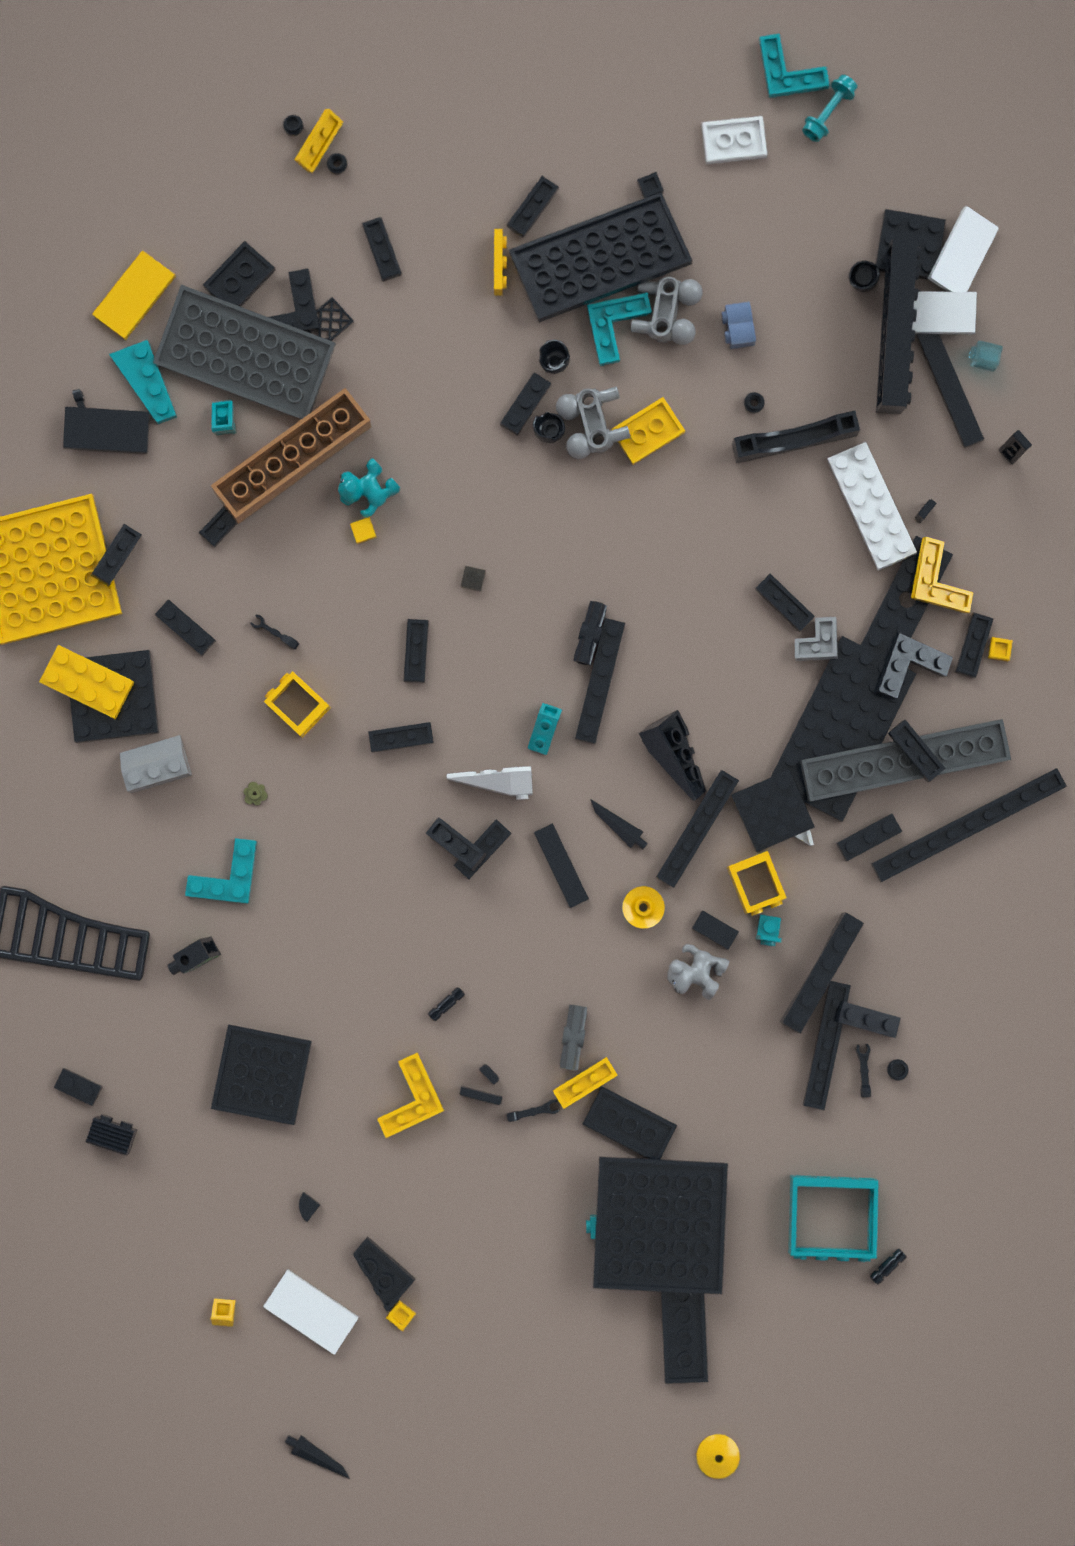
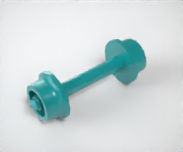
(844, 88)

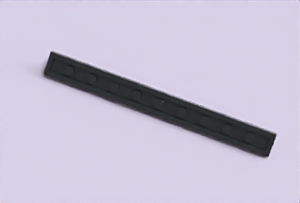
(968, 825)

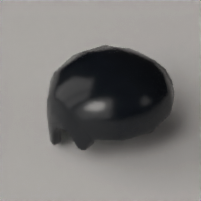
(864, 276)
(554, 356)
(549, 427)

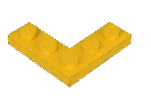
(926, 585)
(426, 1099)

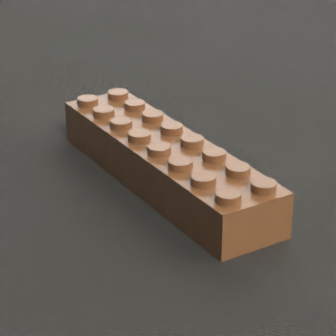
(291, 455)

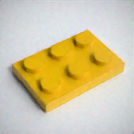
(650, 430)

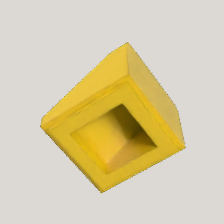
(223, 1312)

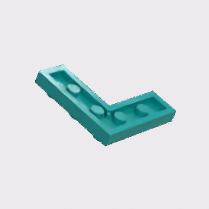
(788, 83)
(605, 313)
(240, 882)

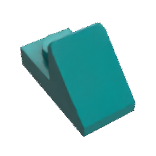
(223, 418)

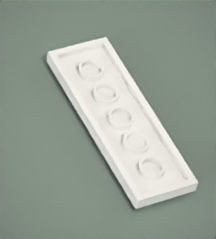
(872, 506)

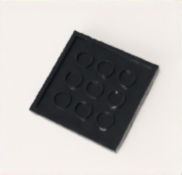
(139, 710)
(261, 1074)

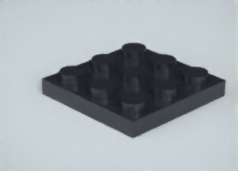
(905, 225)
(773, 810)

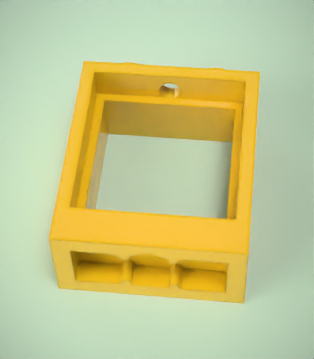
(309, 722)
(757, 908)

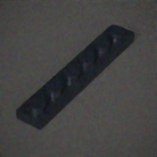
(600, 681)
(697, 828)
(825, 1047)

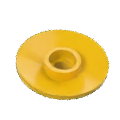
(654, 904)
(718, 1445)

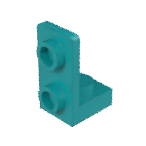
(544, 728)
(768, 930)

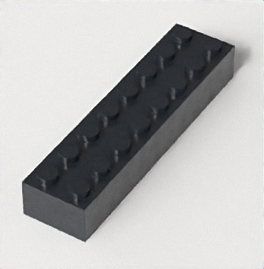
(896, 326)

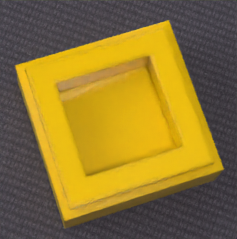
(363, 530)
(1000, 649)
(400, 1315)

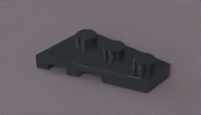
(384, 1273)

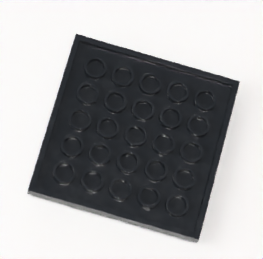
(660, 1225)

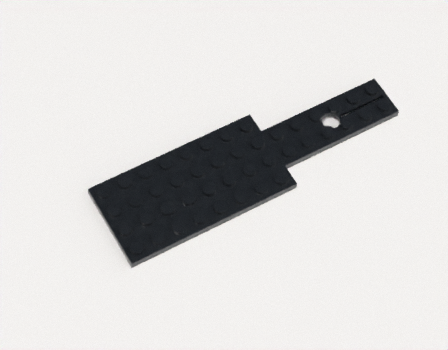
(845, 706)

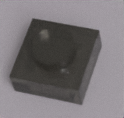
(473, 578)

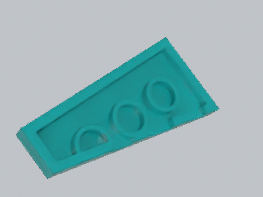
(145, 379)

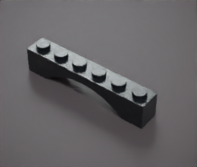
(772, 443)
(823, 971)

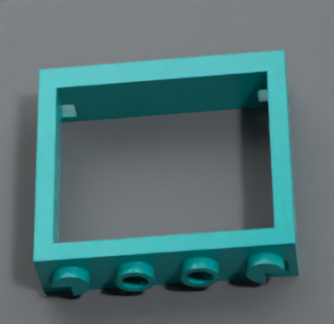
(841, 1254)

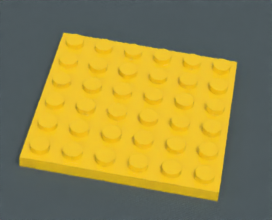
(49, 568)

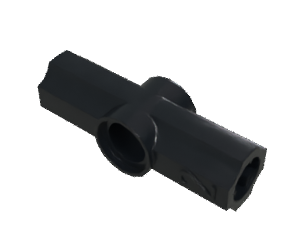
(590, 633)

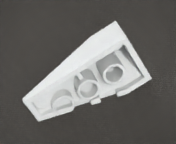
(510, 781)

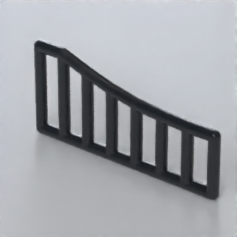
(83, 922)

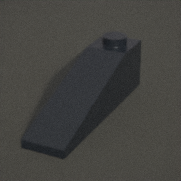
(670, 748)

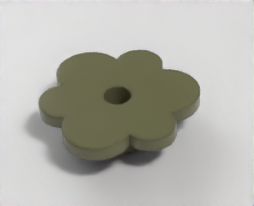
(256, 799)

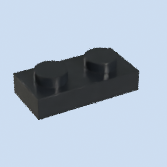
(78, 1086)

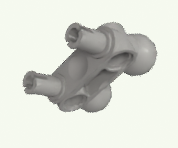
(666, 308)
(571, 405)

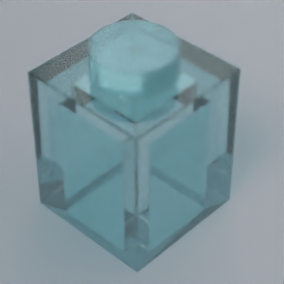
(985, 355)

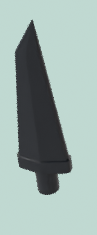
(625, 830)
(310, 1452)

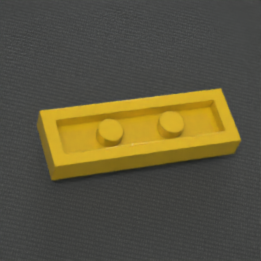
(318, 140)
(500, 262)
(585, 1082)

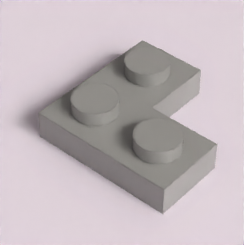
(821, 647)

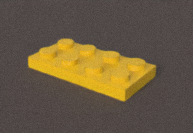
(86, 681)

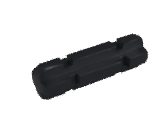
(446, 1004)
(888, 1266)

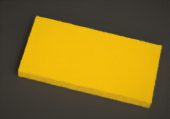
(133, 295)

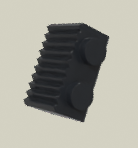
(111, 1135)

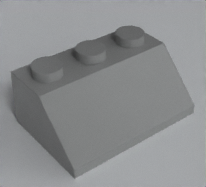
(154, 764)

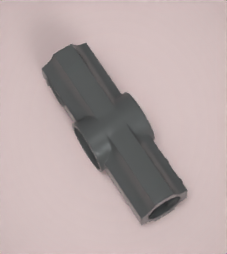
(573, 1037)

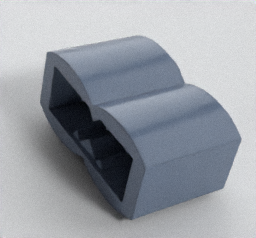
(739, 325)

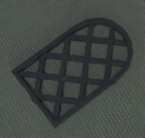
(341, 310)

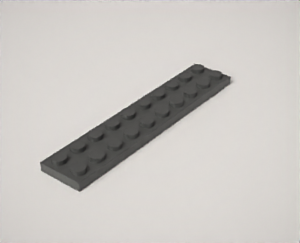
(888, 765)

